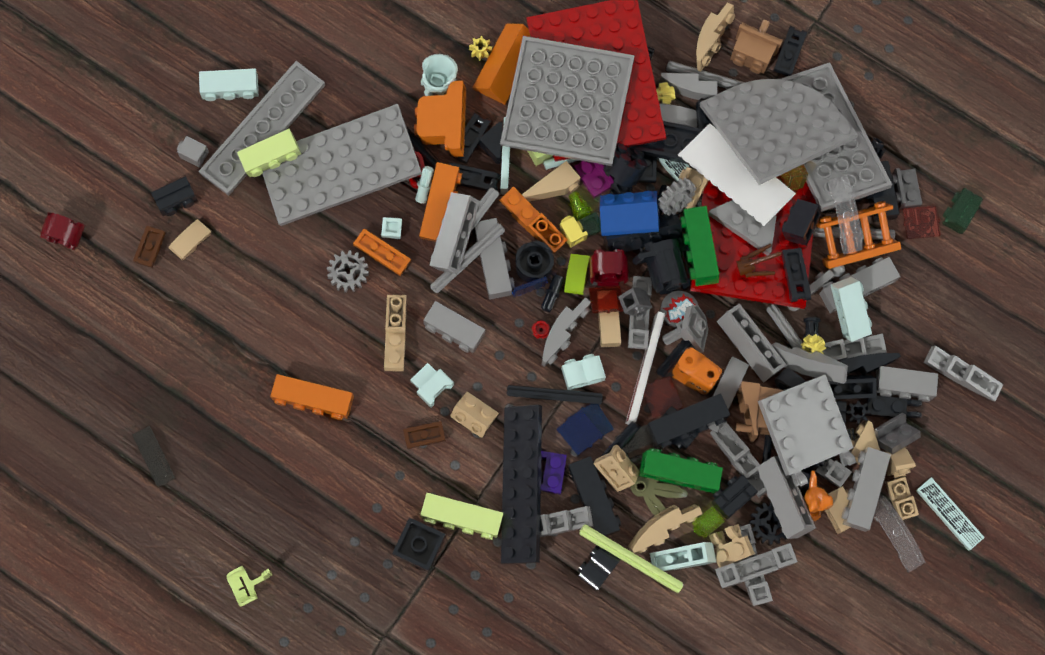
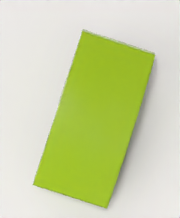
(576, 274)

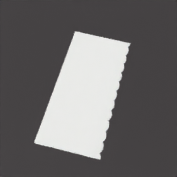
(720, 165)

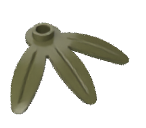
(652, 488)

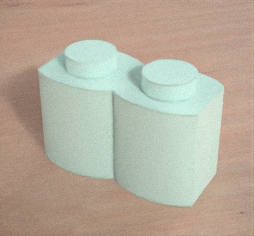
(583, 372)

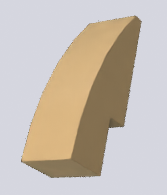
(609, 329)

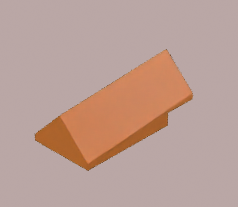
(499, 70)

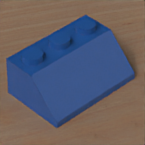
(629, 213)

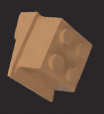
(755, 47)
(748, 397)

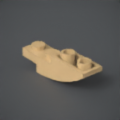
(710, 35)
(395, 333)
(656, 528)

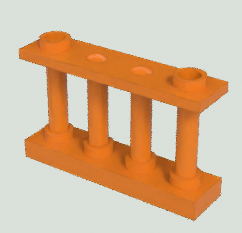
(870, 249)

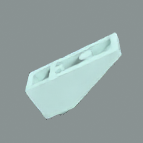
(684, 556)

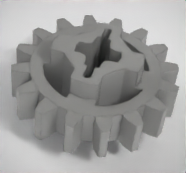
(676, 196)
(355, 269)

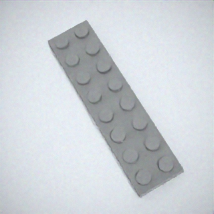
(268, 118)

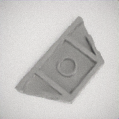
(745, 225)

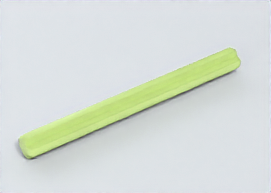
(631, 558)

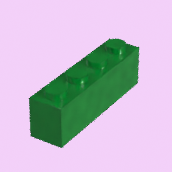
(701, 246)
(680, 471)

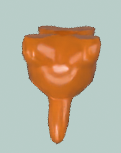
(816, 498)

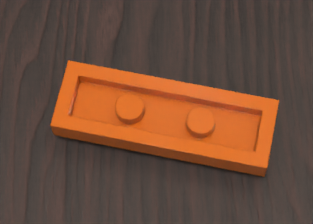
(382, 252)

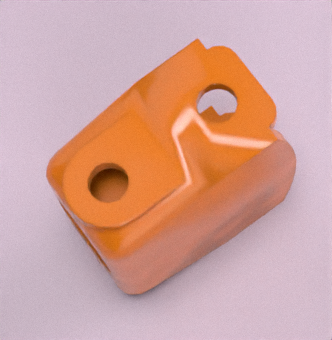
(698, 371)

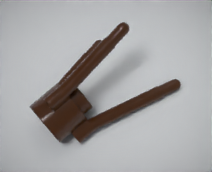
(746, 264)

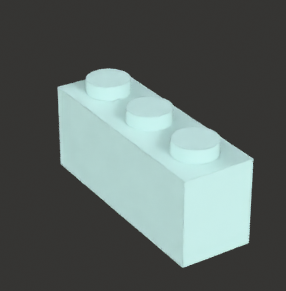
(228, 84)
(851, 309)

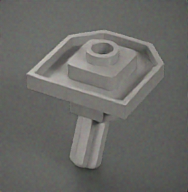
(692, 328)

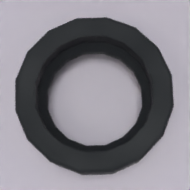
(788, 379)

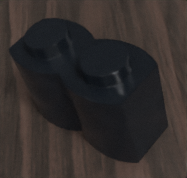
(598, 567)

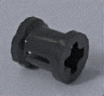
(811, 326)

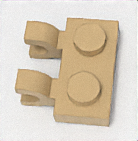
(733, 551)

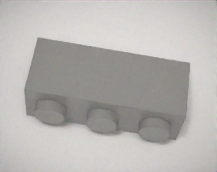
(453, 327)
(906, 383)

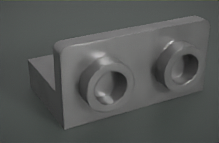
(906, 188)
(896, 434)

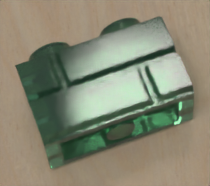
(962, 211)

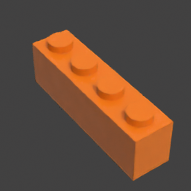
(443, 183)
(311, 396)

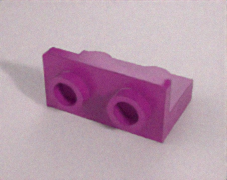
(594, 178)

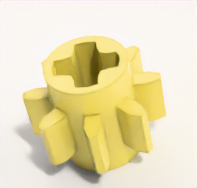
(480, 42)
(665, 93)
(813, 344)

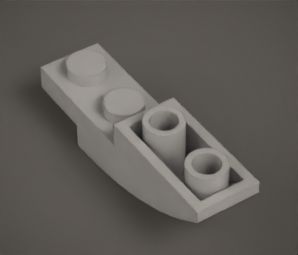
(558, 336)

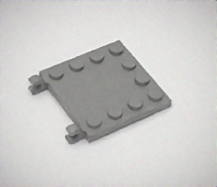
(806, 427)

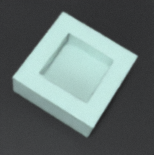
(391, 228)

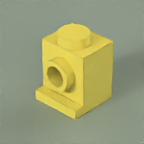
(572, 231)

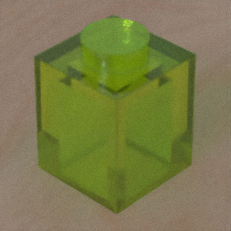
(707, 523)

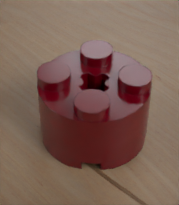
(62, 231)
(608, 268)

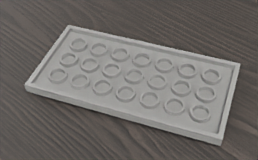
(854, 159)
(343, 165)

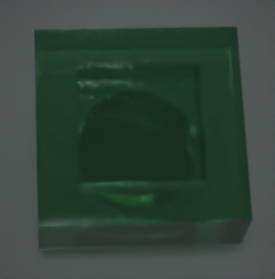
(591, 224)

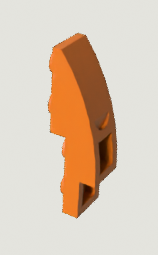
(532, 220)

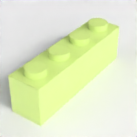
(461, 515)

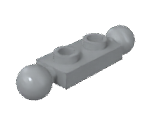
(822, 279)

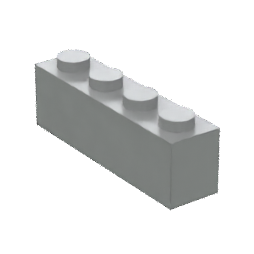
(454, 233)
(494, 263)
(872, 278)
(751, 343)
(866, 489)
(786, 499)

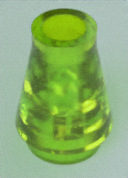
(579, 206)

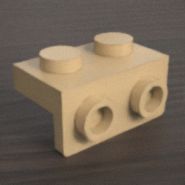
(474, 414)

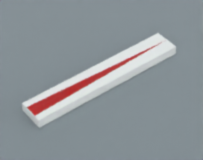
(645, 368)

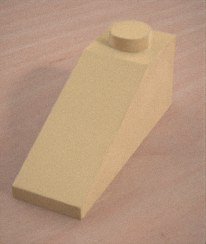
(554, 184)

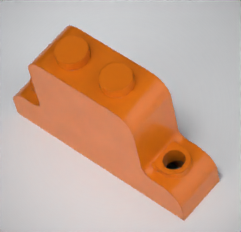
(443, 119)

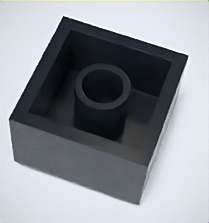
(419, 545)

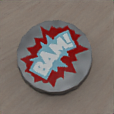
(675, 305)

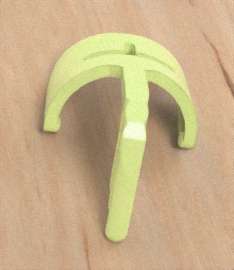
(234, 581)

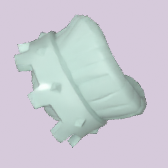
(438, 73)

